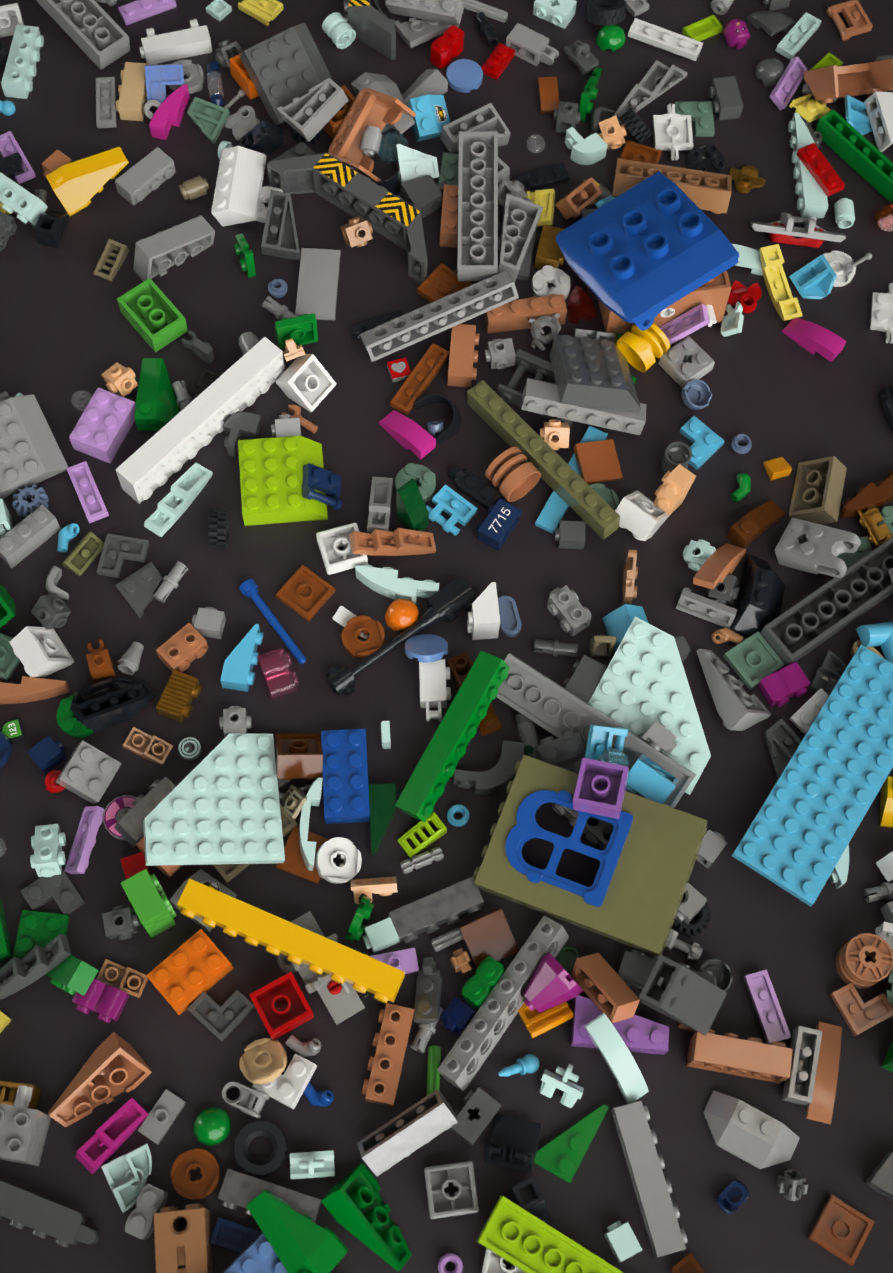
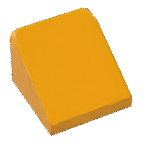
(777, 468)

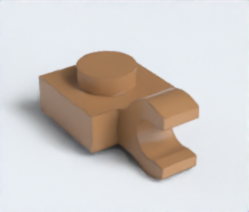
(460, 962)

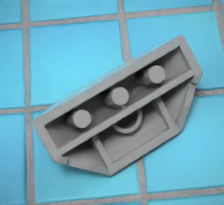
(748, 1132)

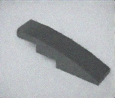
(38, 962)

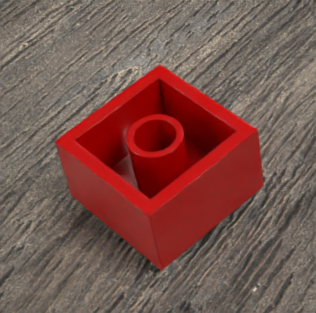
(281, 1006)

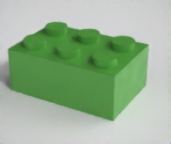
(152, 315)
(149, 902)

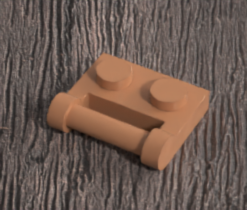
(855, 17)

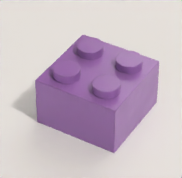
(600, 788)

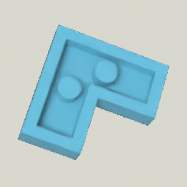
(704, 441)

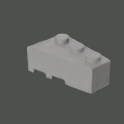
(314, 109)
(482, 119)

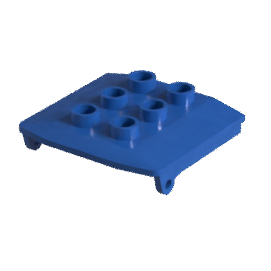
(646, 250)

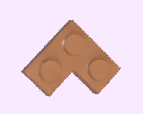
(861, 1015)

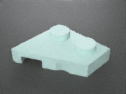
(415, 163)

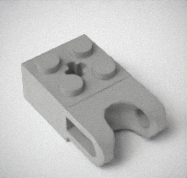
(815, 548)

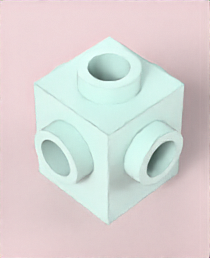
(697, 553)

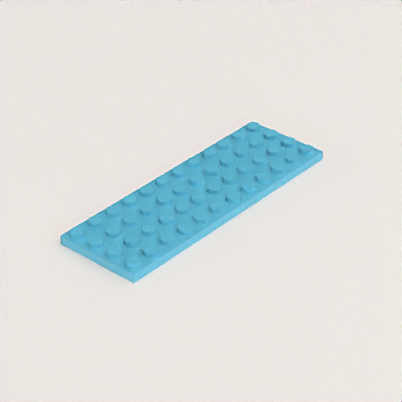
(826, 783)

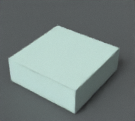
(218, 9)
(385, 735)

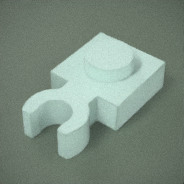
(733, 321)

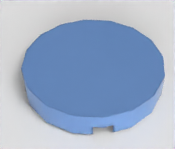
(464, 75)
(426, 648)

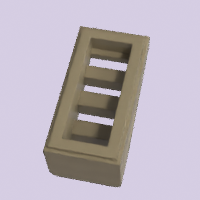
(110, 246)
(602, 645)

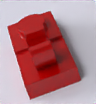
(498, 61)

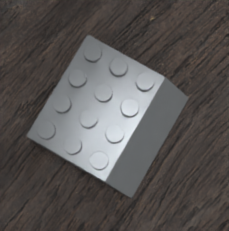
(26, 446)

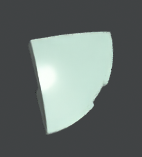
(128, 1175)

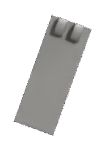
(706, 608)

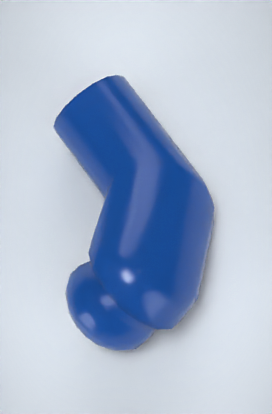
(318, 1098)

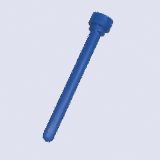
(249, 589)

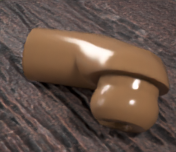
(725, 635)

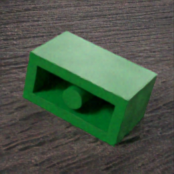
(73, 975)

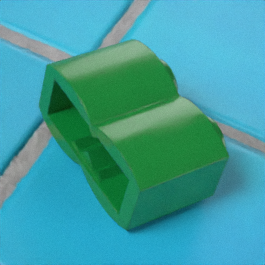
(480, 985)

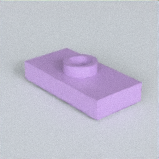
(403, 960)

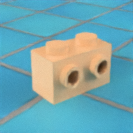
(674, 489)

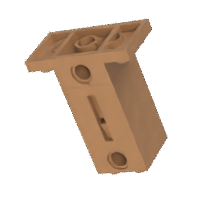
(185, 1250)

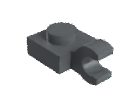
(201, 349)

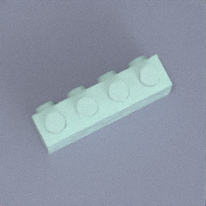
(22, 61)
(20, 201)

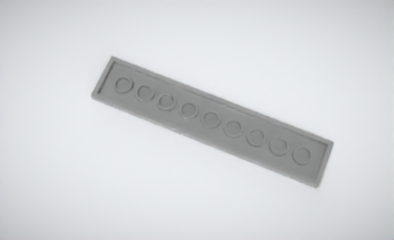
(561, 710)

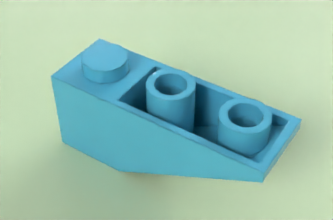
(239, 664)

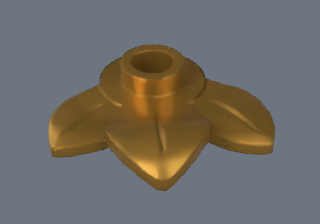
(746, 178)

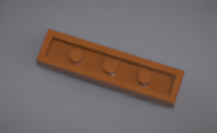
(420, 379)

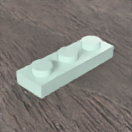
(798, 36)

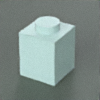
(380, 935)
(622, 1241)

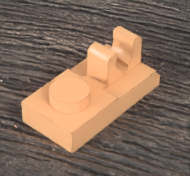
(292, 350)
(383, 886)

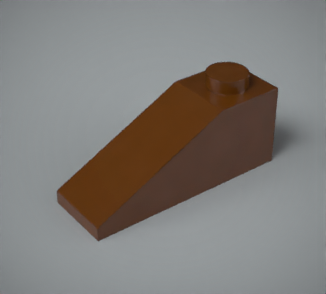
(755, 524)

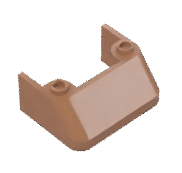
(850, 80)
(368, 109)

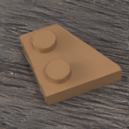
(630, 573)

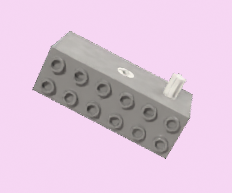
(22, 1130)

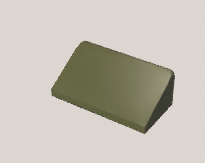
(83, 553)

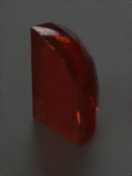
(884, 218)
(580, 306)

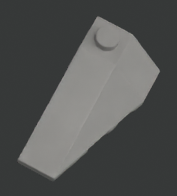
(386, 86)
(731, 700)

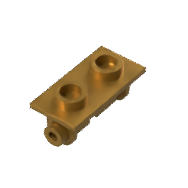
(869, 520)

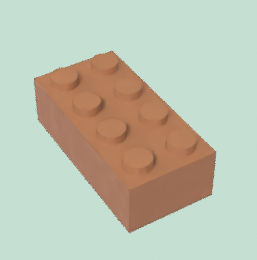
(739, 1056)

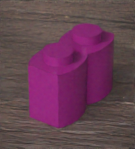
(784, 684)
(102, 1000)

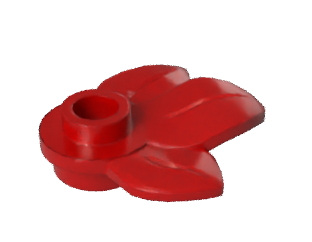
(745, 295)

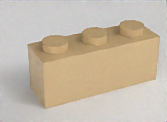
(132, 92)

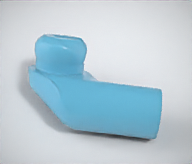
(65, 535)

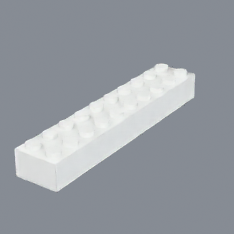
(200, 421)

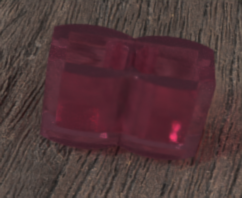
(277, 673)

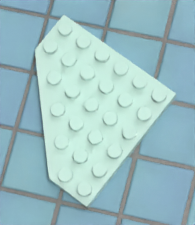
(650, 685)
(221, 809)

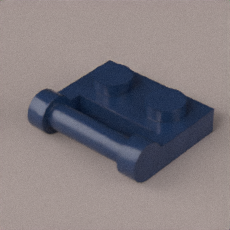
(324, 481)

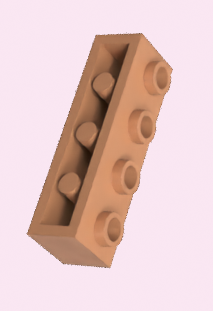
(517, 313)
(389, 1055)

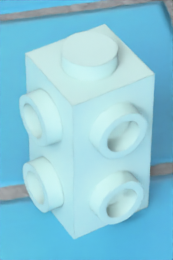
(48, 850)

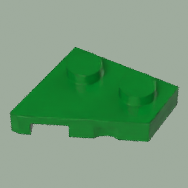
(247, 258)

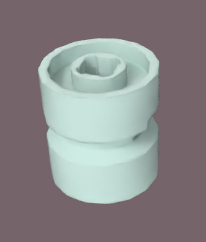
(339, 30)

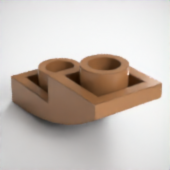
(147, 746)
(122, 978)

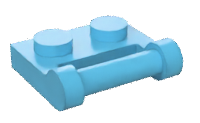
(601, 738)

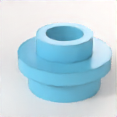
(458, 809)

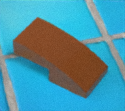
(548, 94)

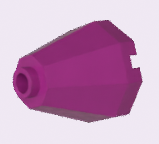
(549, 985)

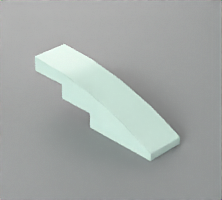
(178, 500)

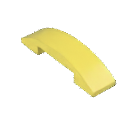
(777, 283)

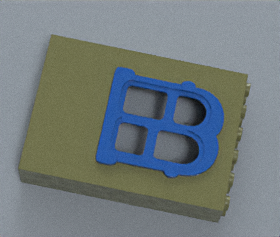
(638, 873)

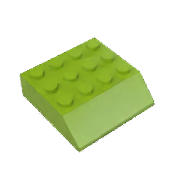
(274, 480)

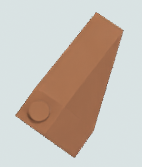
(107, 1073)

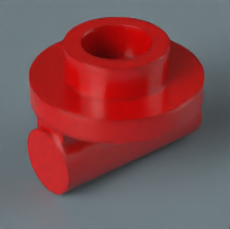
(51, 785)

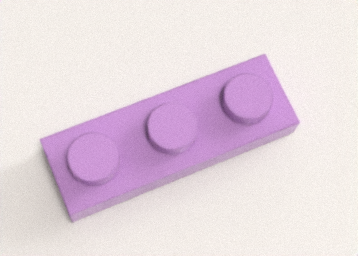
(143, 9)
(788, 83)
(9, 146)
(686, 323)
(87, 492)
(84, 840)
(767, 1007)

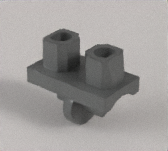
(581, 56)

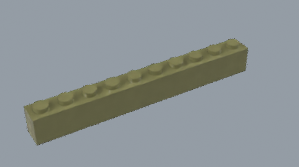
(553, 468)

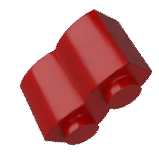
(447, 47)

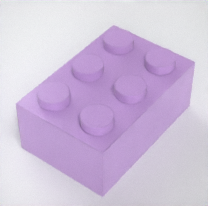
(103, 425)

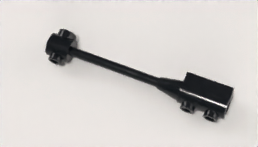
(441, 607)

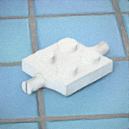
(672, 132)
(882, 313)

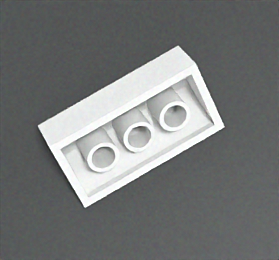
(238, 186)

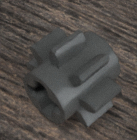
(792, 1185)

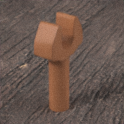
(303, 422)

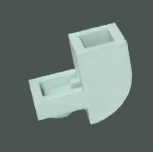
(586, 150)

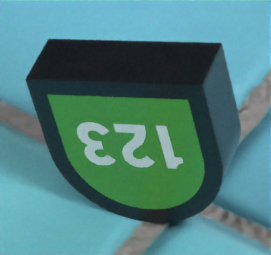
(13, 730)

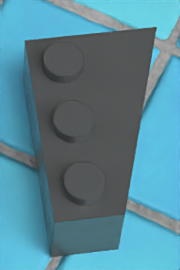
(280, 228)

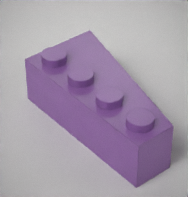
(636, 1032)

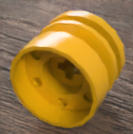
(643, 346)

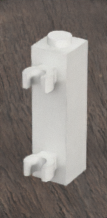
(175, 44)

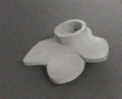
(242, 124)

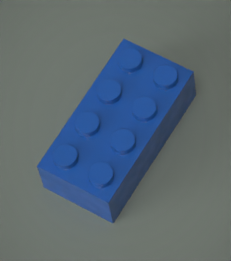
(345, 776)

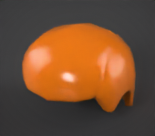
(401, 614)

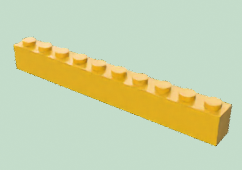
(291, 940)

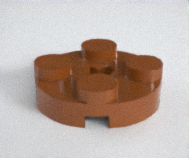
(351, 632)
(201, 1187)

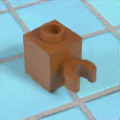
(100, 663)

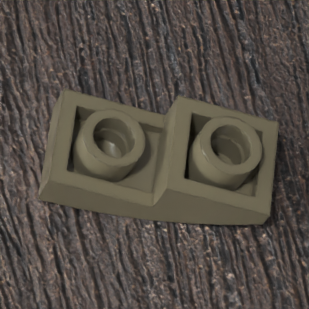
(293, 801)

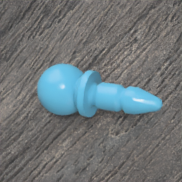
(7, 107)
(527, 1064)

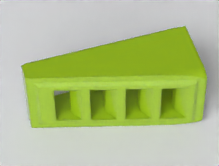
(442, 830)

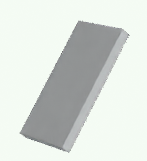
(318, 283)

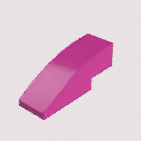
(169, 113)
(815, 338)
(408, 434)
(111, 1136)

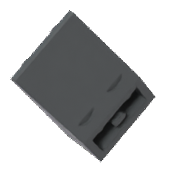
(682, 995)

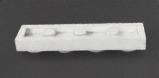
(665, 39)

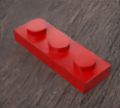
(820, 169)

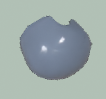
(696, 394)

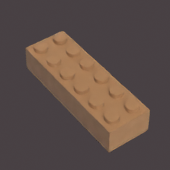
(706, 189)

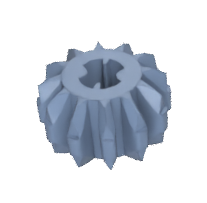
(24, 496)

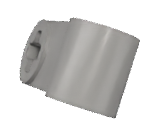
(246, 1099)

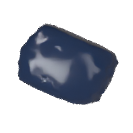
(732, 1197)

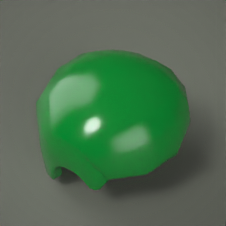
(610, 37)
(212, 1126)

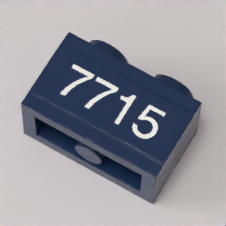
(498, 524)

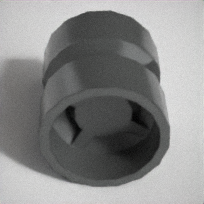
(676, 454)

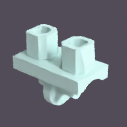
(571, 1090)
(312, 1165)

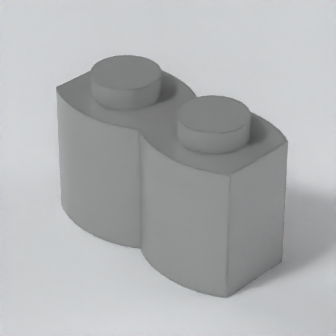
(141, 1220)

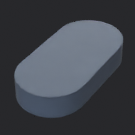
(509, 616)

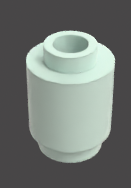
(844, 213)

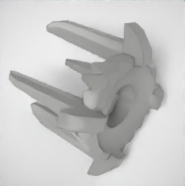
(536, 328)

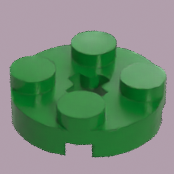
(68, 723)
(363, 911)

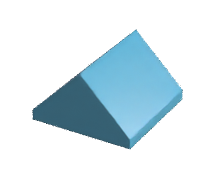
(619, 621)

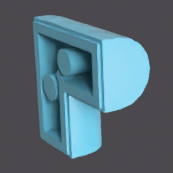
(878, 635)

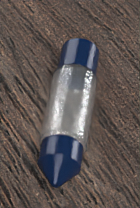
(214, 83)

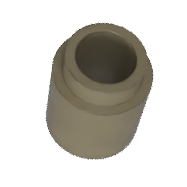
(194, 188)

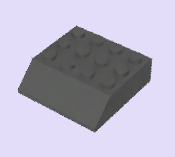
(284, 68)
(592, 374)

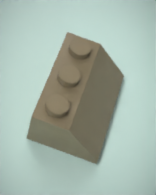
(818, 490)

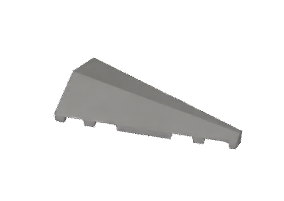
(429, 82)
(654, 83)

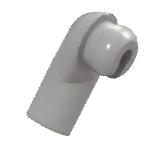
(304, 1049)

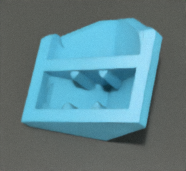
(857, 115)
(814, 279)

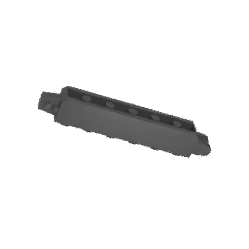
(44, 1216)

